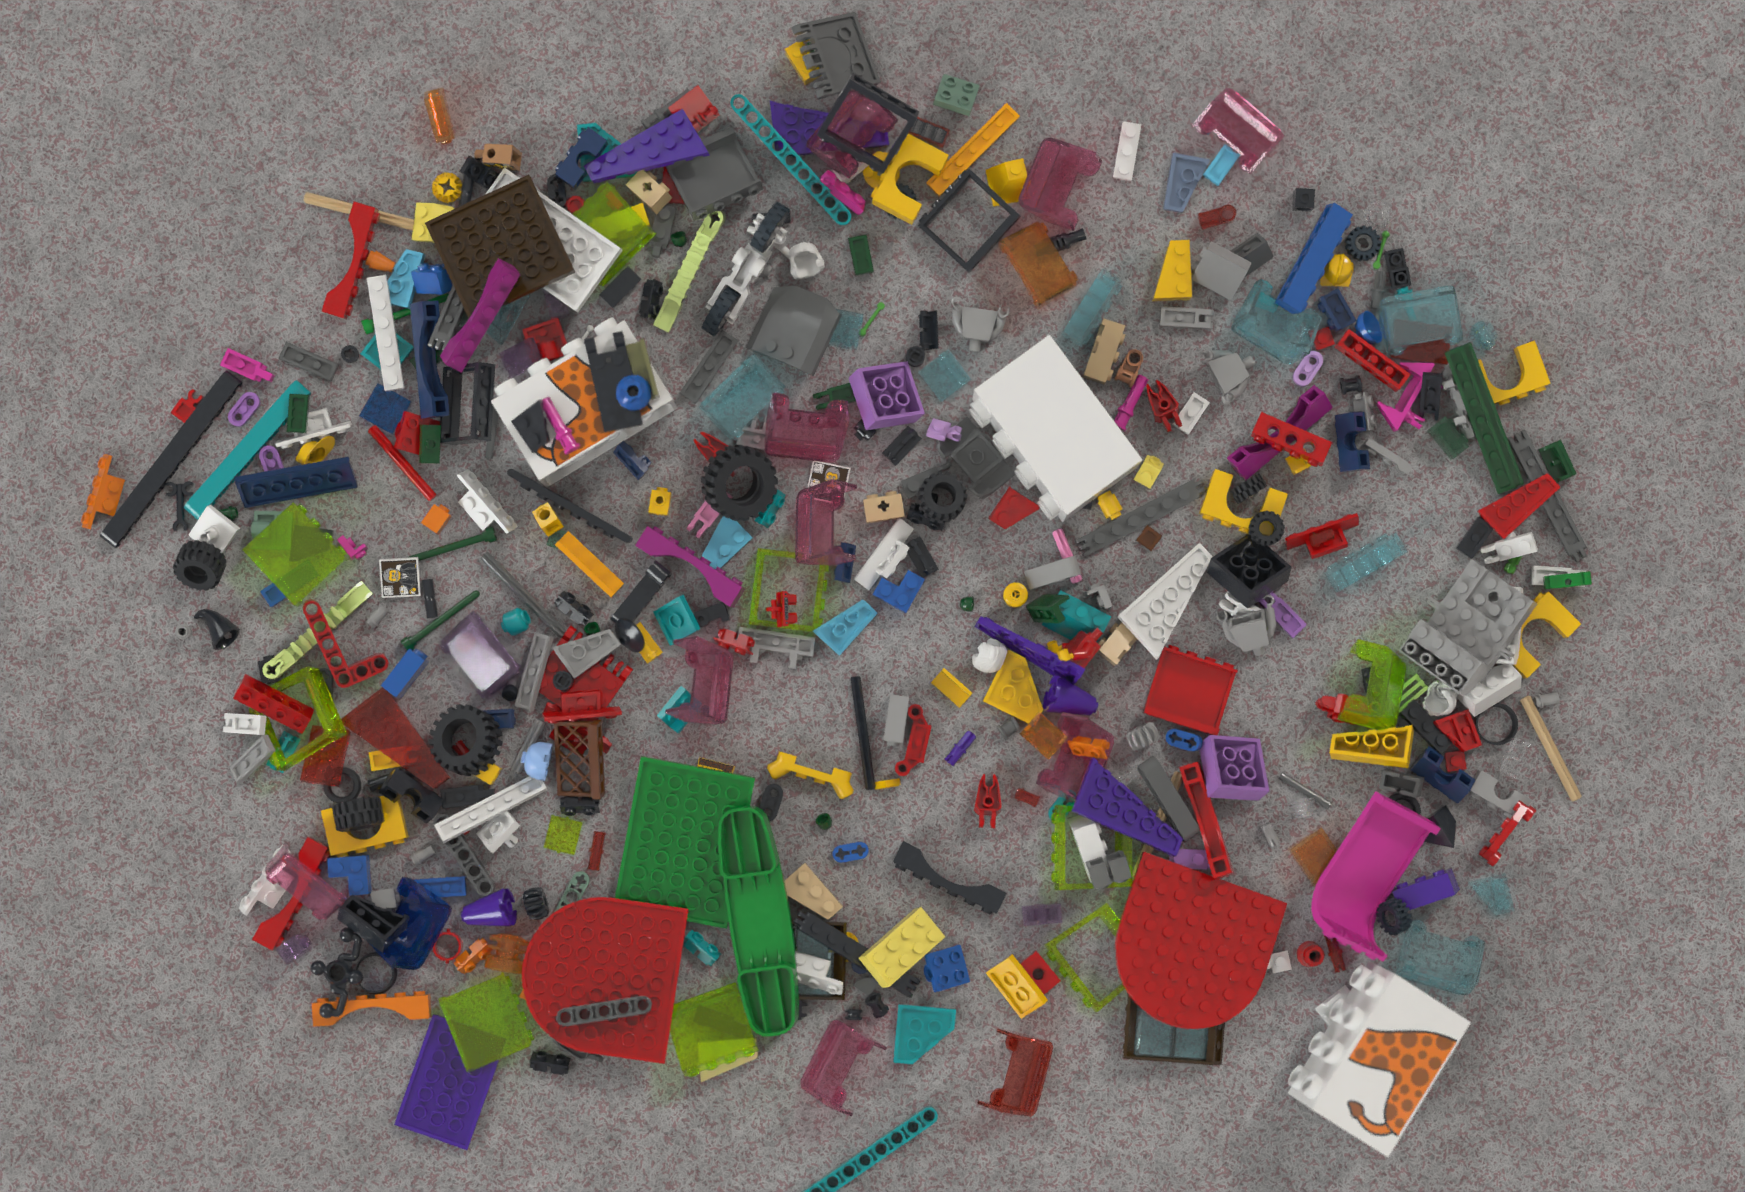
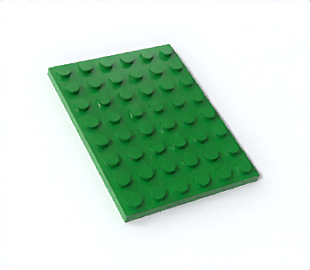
(674, 837)

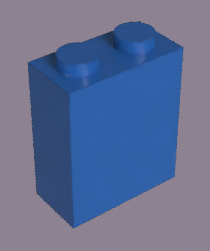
(405, 672)

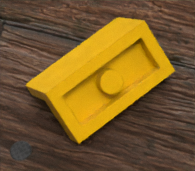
(951, 687)

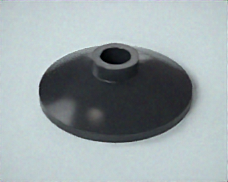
(629, 635)

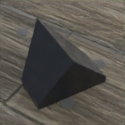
(1447, 823)

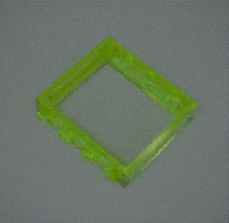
(819, 602)

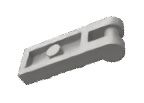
(1186, 317)

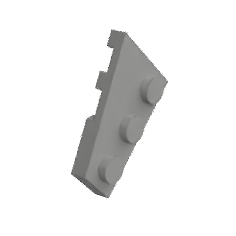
(585, 652)

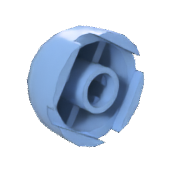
(537, 760)

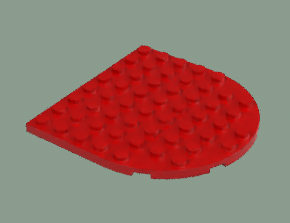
(1193, 944)
(602, 954)

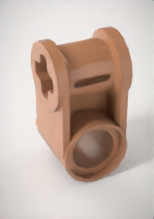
(1129, 369)

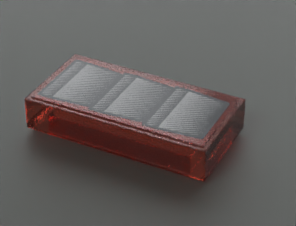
(929, 132)

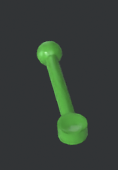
(1376, 265)
(880, 306)

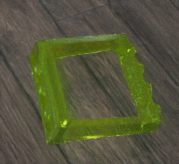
(324, 708)
(1122, 843)
(1112, 922)

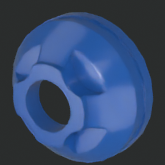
(1368, 328)
(638, 401)

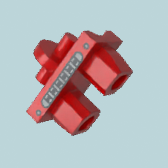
(779, 608)

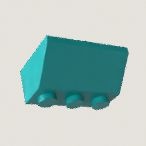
(1078, 617)

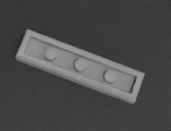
(533, 671)

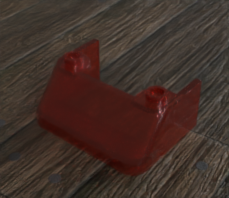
(1024, 1075)

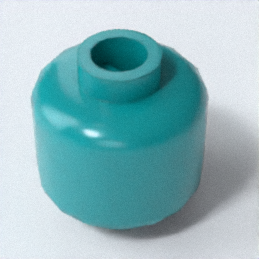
(515, 621)

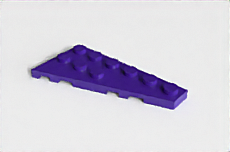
(799, 124)
(1118, 808)

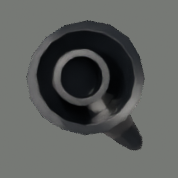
(218, 627)

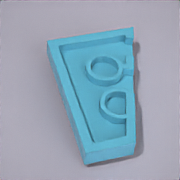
(401, 281)
(725, 542)
(846, 626)

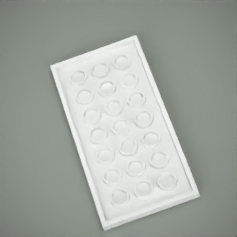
(586, 248)

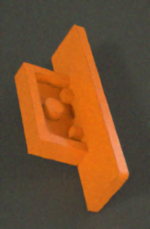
(105, 493)

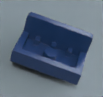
(1336, 310)

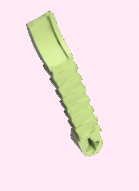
(677, 292)
(307, 641)

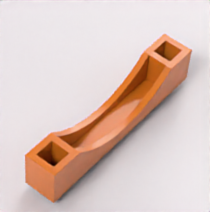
(411, 1006)

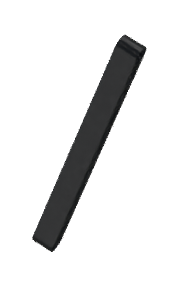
(170, 458)

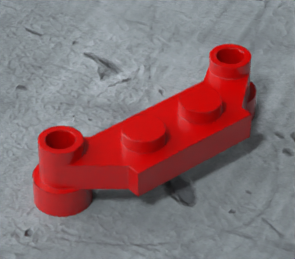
(917, 741)
(1490, 852)

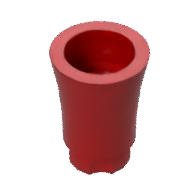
(1305, 949)

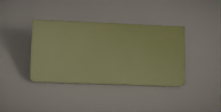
(641, 365)

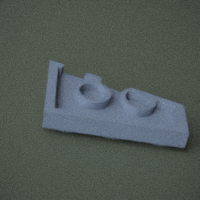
(1182, 179)

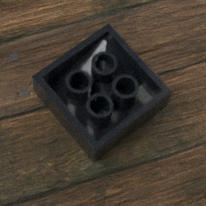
(1249, 570)

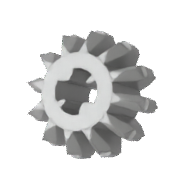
(1142, 736)

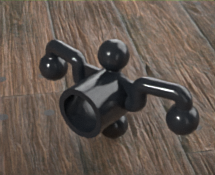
(355, 977)

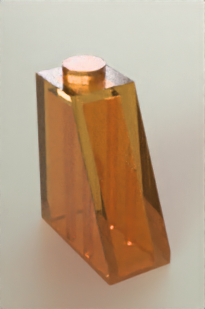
(439, 115)

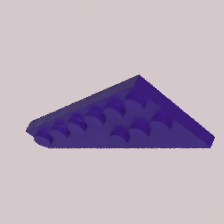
(654, 148)
(1032, 652)

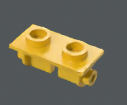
(651, 649)

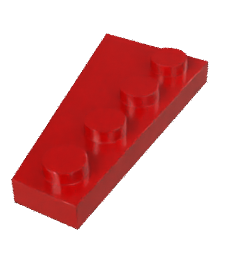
(1518, 505)

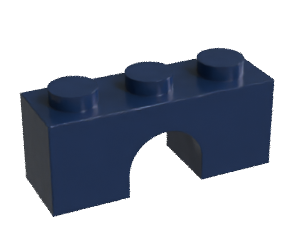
(589, 144)
(1347, 428)
(1454, 785)

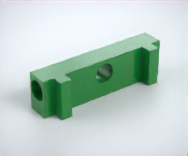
(1575, 579)

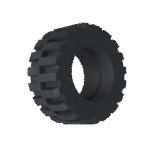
(758, 495)

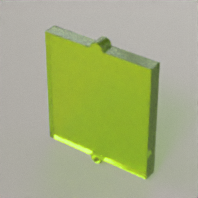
(562, 834)

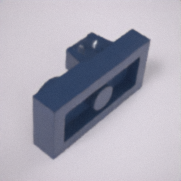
(628, 457)
(844, 571)
(504, 717)

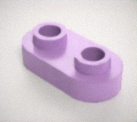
(1307, 369)

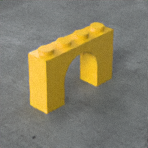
(911, 152)
(1532, 375)
(1215, 504)
(1554, 613)
(391, 830)

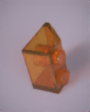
(1043, 735)

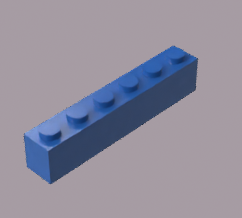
(1313, 258)

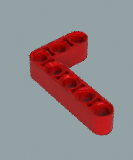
(333, 651)

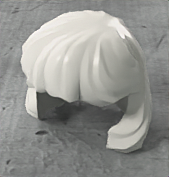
(805, 260)
(990, 656)
(1440, 699)

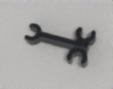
(179, 490)

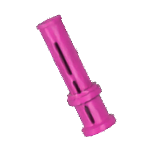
(1125, 411)
(563, 433)

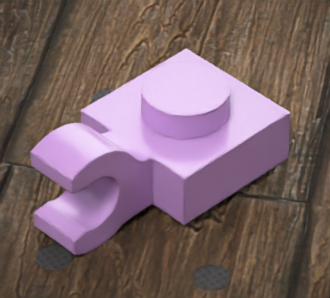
(941, 430)

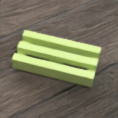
(1419, 693)

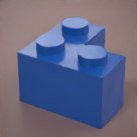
(431, 279)
(901, 596)
(357, 870)

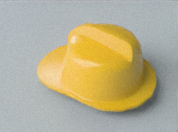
(1338, 271)
(315, 451)

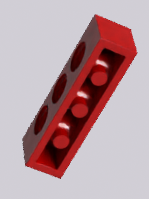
(1372, 360)
(1320, 445)
(273, 703)

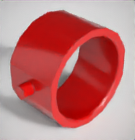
(459, 949)

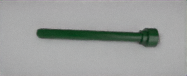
(487, 536)
(411, 641)

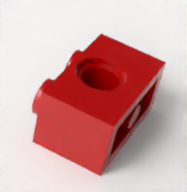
(1048, 979)

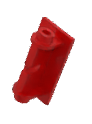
(741, 645)

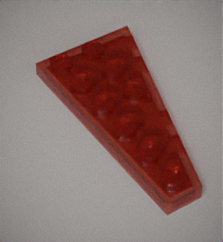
(390, 731)

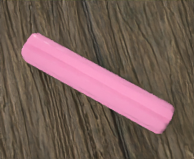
(1064, 550)

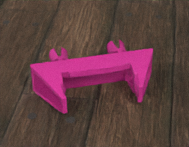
(1402, 409)

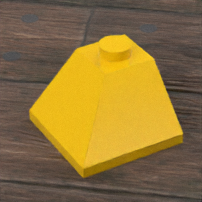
(1007, 180)

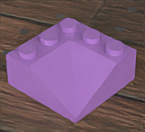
(886, 395)
(1234, 768)

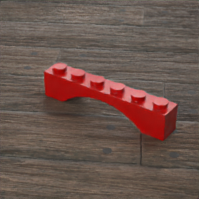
(362, 221)
(1207, 820)
(271, 931)

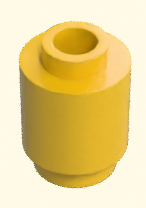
(1110, 505)

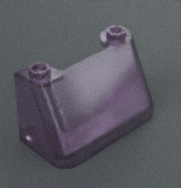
(481, 655)

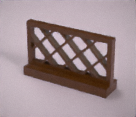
(595, 761)

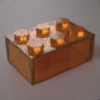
(1313, 854)

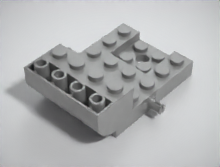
(1468, 630)

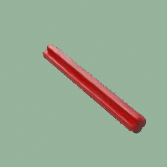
(402, 463)

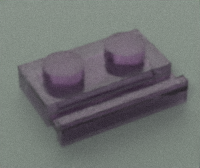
(520, 357)

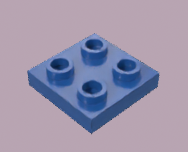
(946, 968)

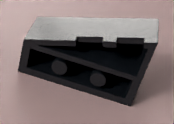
(371, 922)

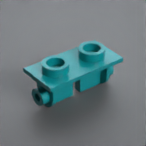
(769, 516)
(288, 745)
(708, 952)

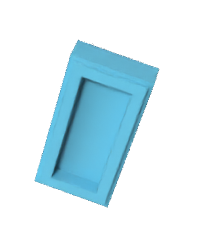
(1221, 165)

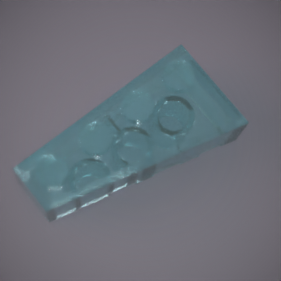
(1092, 306)
(1365, 562)

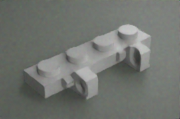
(1462, 417)
(792, 645)

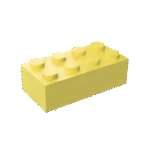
(901, 947)

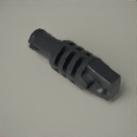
(1065, 240)

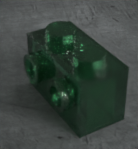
(1448, 437)

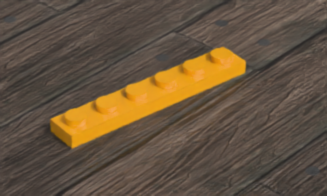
(973, 149)

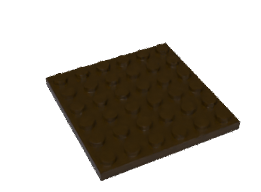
(501, 225)

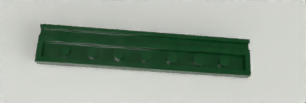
(1484, 417)

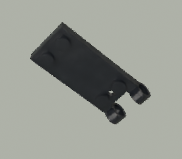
(606, 379)

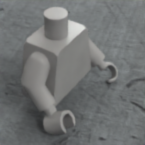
(977, 324)
(1228, 372)
(1251, 629)

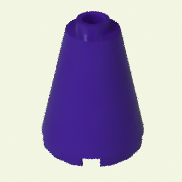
(1068, 698)
(491, 910)

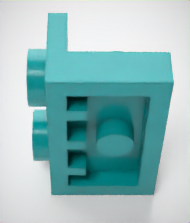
(679, 697)

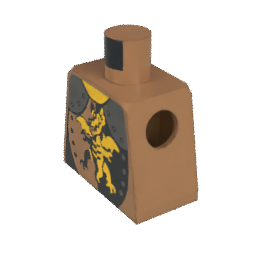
(500, 156)

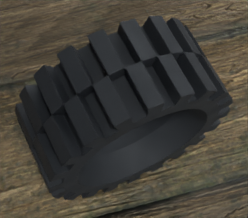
(483, 749)

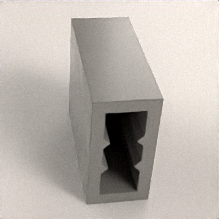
(1220, 270)
(896, 720)

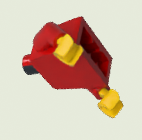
(1079, 649)

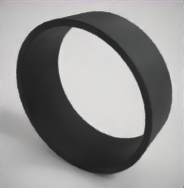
(1514, 725)
(391, 983)

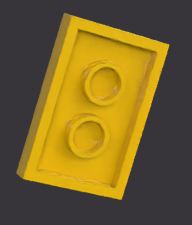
(1016, 986)

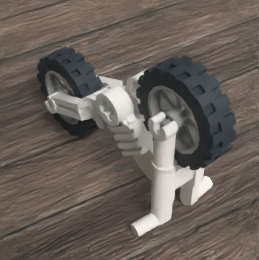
(748, 266)

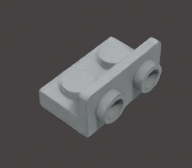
(1103, 598)

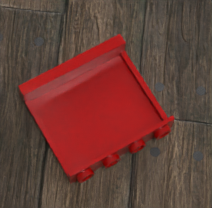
(1190, 690)

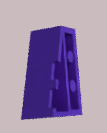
(1427, 889)

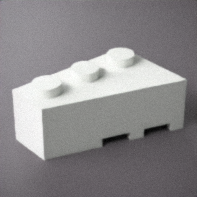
(1497, 685)
(1088, 840)

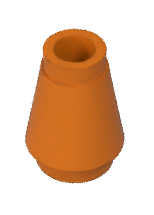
(379, 262)

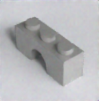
(1484, 789)

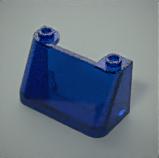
(426, 920)

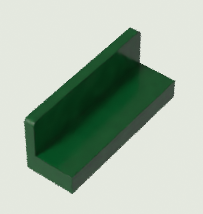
(1046, 608)

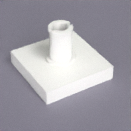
(214, 529)
(499, 831)

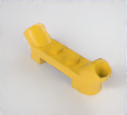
(786, 763)

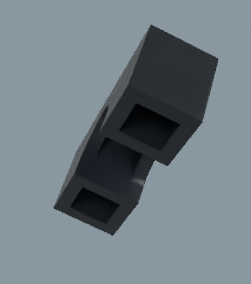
(425, 801)

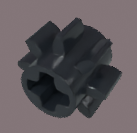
(862, 432)

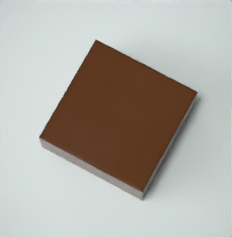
(1149, 538)

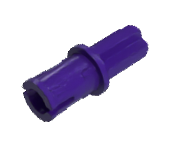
(960, 748)

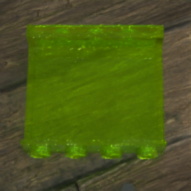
(617, 222)
(295, 553)
(486, 1022)
(711, 1030)

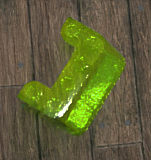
(1384, 690)

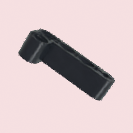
(642, 593)

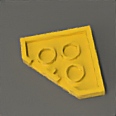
(1014, 689)

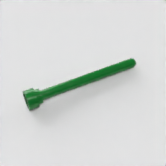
(368, 325)

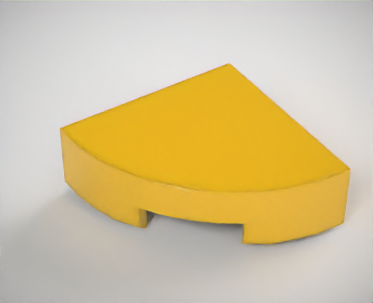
(887, 783)

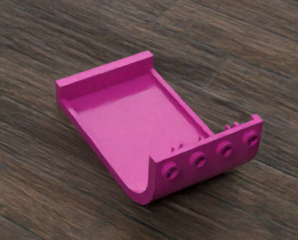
(1367, 872)

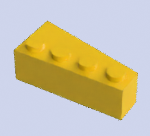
(1374, 746)

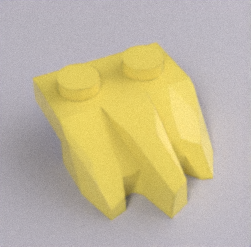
(424, 213)

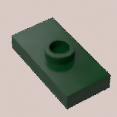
(861, 255)
(298, 413)
(430, 444)

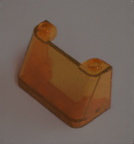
(1038, 264)

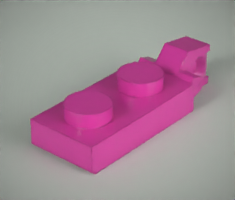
(843, 192)
(245, 366)

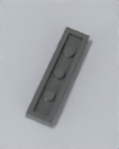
(709, 366)

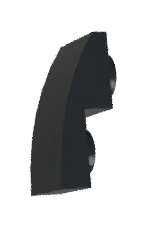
(479, 172)
(1397, 269)
(620, 286)

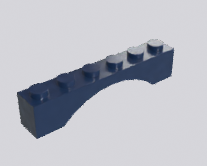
(432, 396)

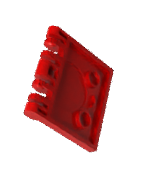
(594, 678)

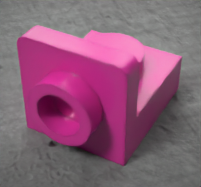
(349, 546)

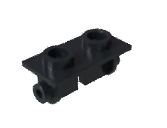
(653, 290)
(929, 335)
(901, 445)
(917, 517)
(921, 557)
(567, 602)
(571, 806)
(541, 1060)

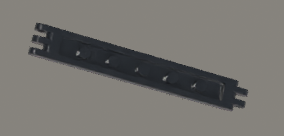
(576, 511)
(846, 947)

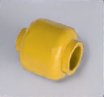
(1013, 601)

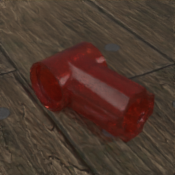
(1215, 218)

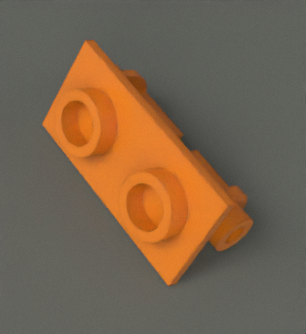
(1083, 747)
(467, 962)

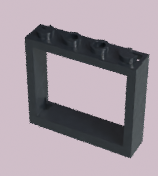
(880, 97)
(950, 193)
(481, 404)

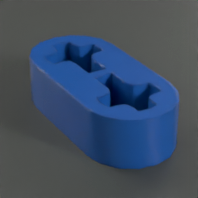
(1185, 736)
(848, 847)

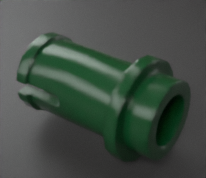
(230, 513)

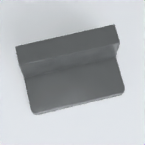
(1254, 250)

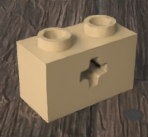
(654, 199)
(892, 512)

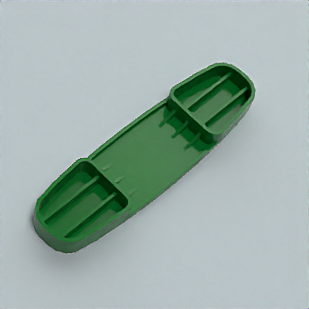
(759, 920)

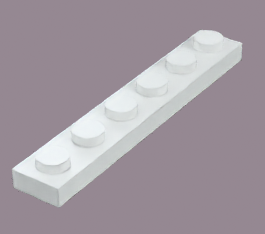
(385, 333)
(489, 808)

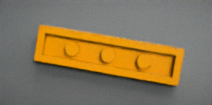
(589, 564)

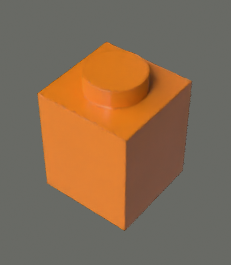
(437, 518)

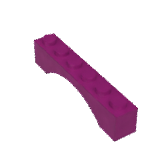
(463, 344)
(1308, 410)
(723, 587)

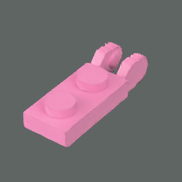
(706, 515)

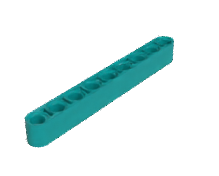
(781, 156)
(243, 453)
(870, 1150)

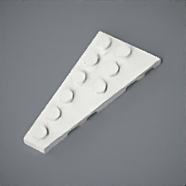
(1160, 606)

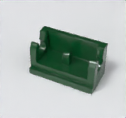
(1557, 461)

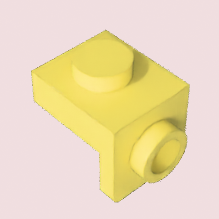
(1149, 471)

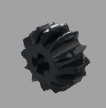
(536, 903)

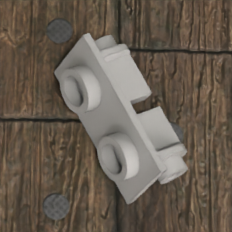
(1364, 404)

